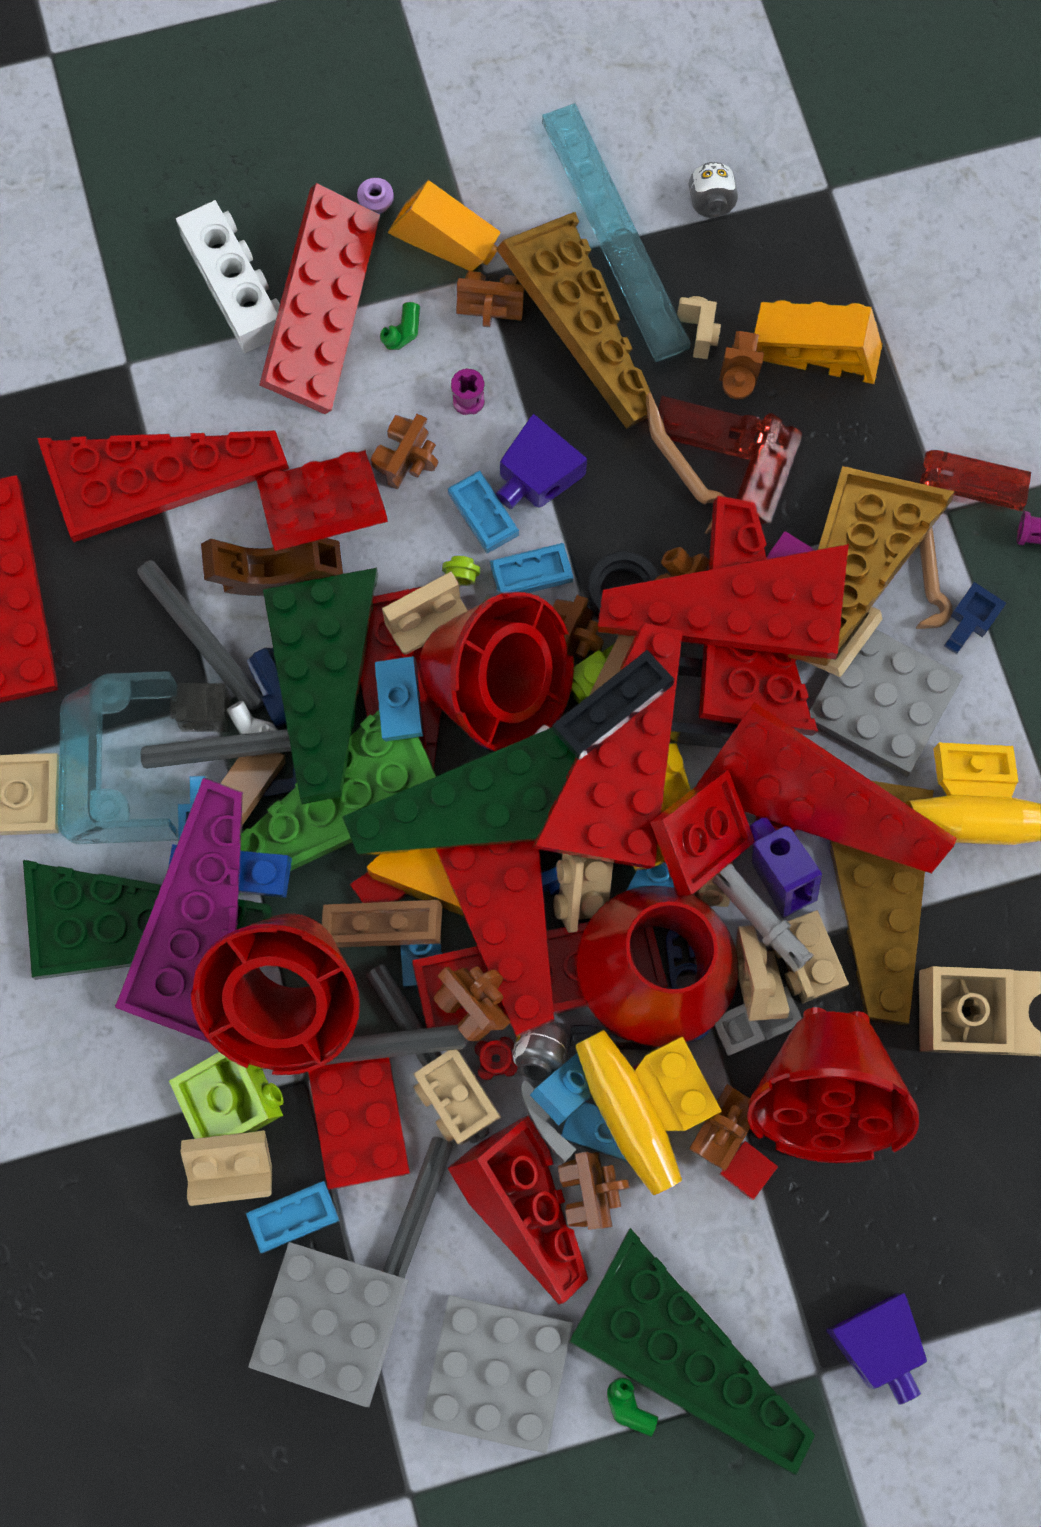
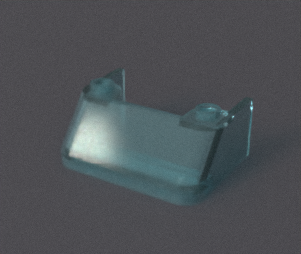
(85, 809)

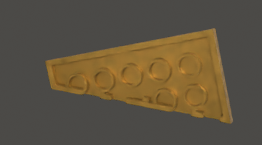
(576, 302)
(883, 526)
(883, 920)

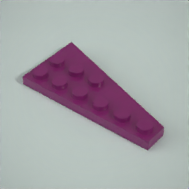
(190, 912)

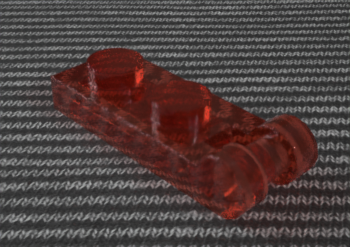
(709, 427)
(769, 466)
(977, 479)

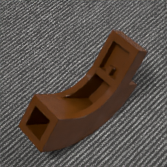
(254, 569)

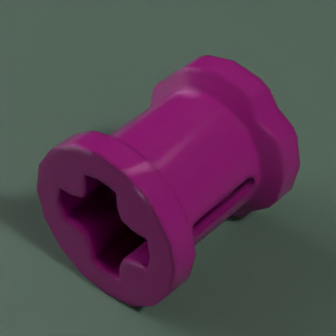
(470, 381)
(1029, 529)

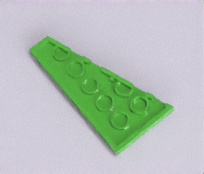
(317, 828)

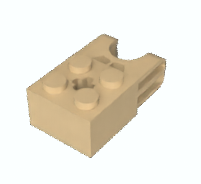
(997, 1006)

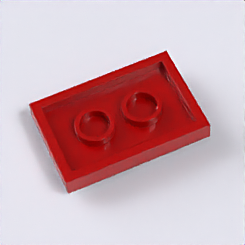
(702, 832)
(358, 1122)

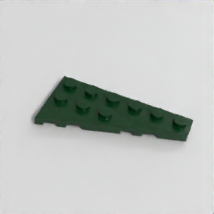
(93, 920)
(672, 1347)

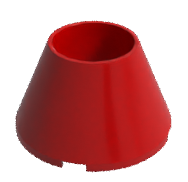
(500, 668)
(629, 1002)
(270, 1023)

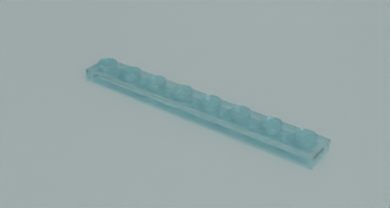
(616, 233)

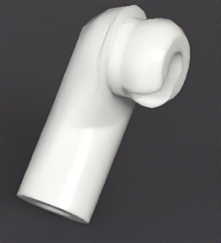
(245, 722)

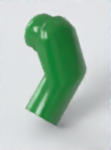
(402, 334)
(625, 1408)

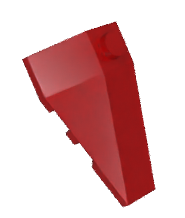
(516, 1197)

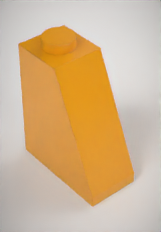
(445, 228)
(417, 874)

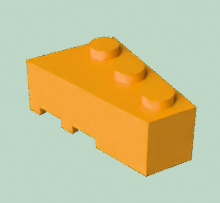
(820, 336)

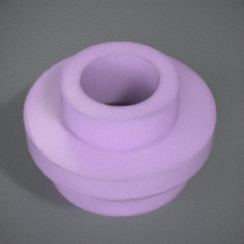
(375, 203)

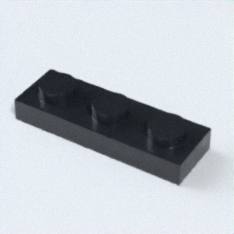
(613, 704)

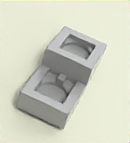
(741, 1034)
(557, 1144)

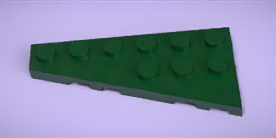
(319, 660)
(476, 804)

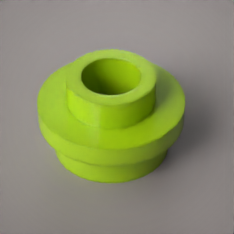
(462, 569)

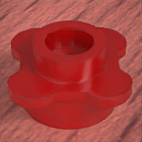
(487, 1050)

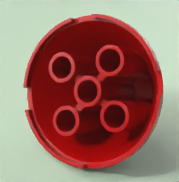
(833, 1092)

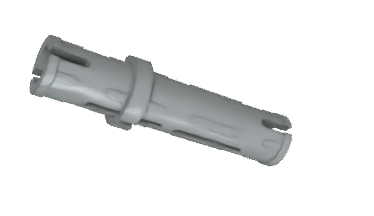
(763, 918)

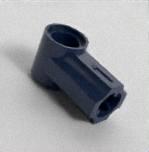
(264, 671)

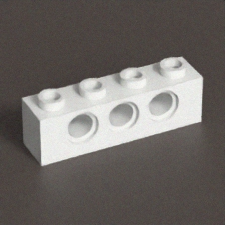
(209, 227)

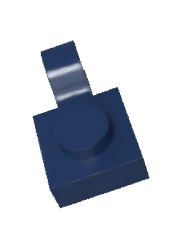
(976, 614)

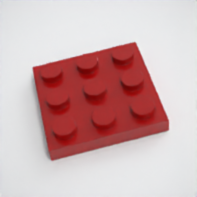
(321, 500)

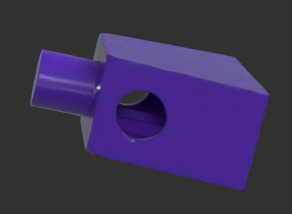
(538, 466)
(784, 867)
(883, 1346)

